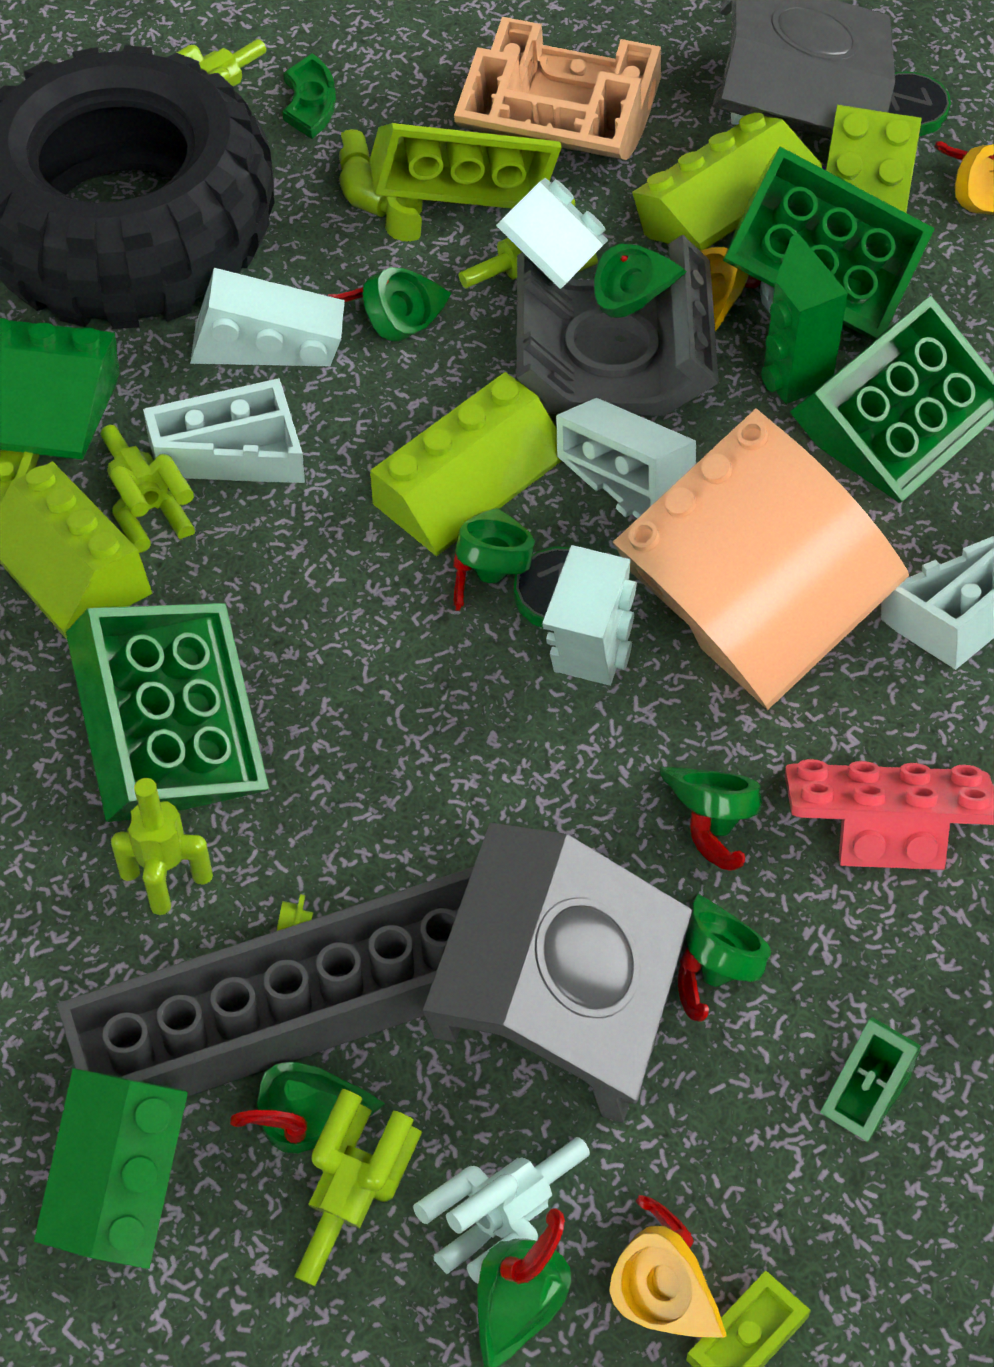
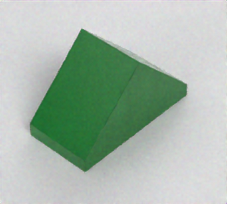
(871, 1079)

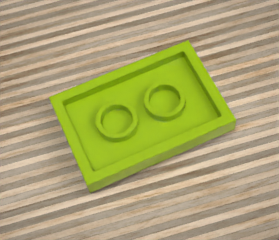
(875, 152)

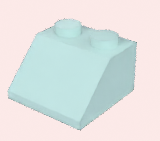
(553, 231)

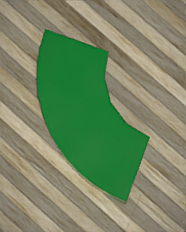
(313, 96)

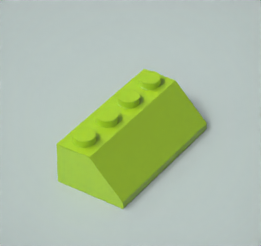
(459, 165)
(712, 186)
(467, 463)
(66, 549)

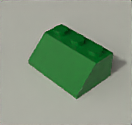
(803, 324)
(111, 1168)

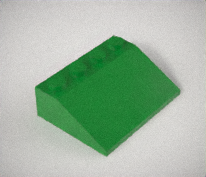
(854, 234)
(54, 386)
(902, 402)
(165, 705)

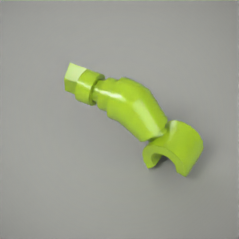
(357, 187)

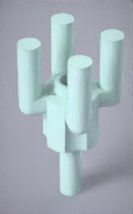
(496, 1204)

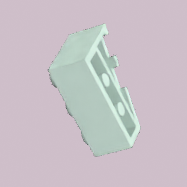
(265, 324)
(229, 435)
(623, 453)
(947, 605)
(591, 616)

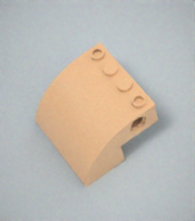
(560, 93)
(762, 557)

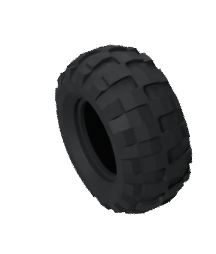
(143, 251)

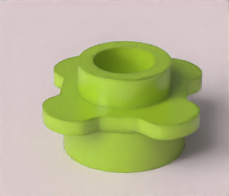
(293, 914)

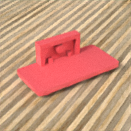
(891, 812)

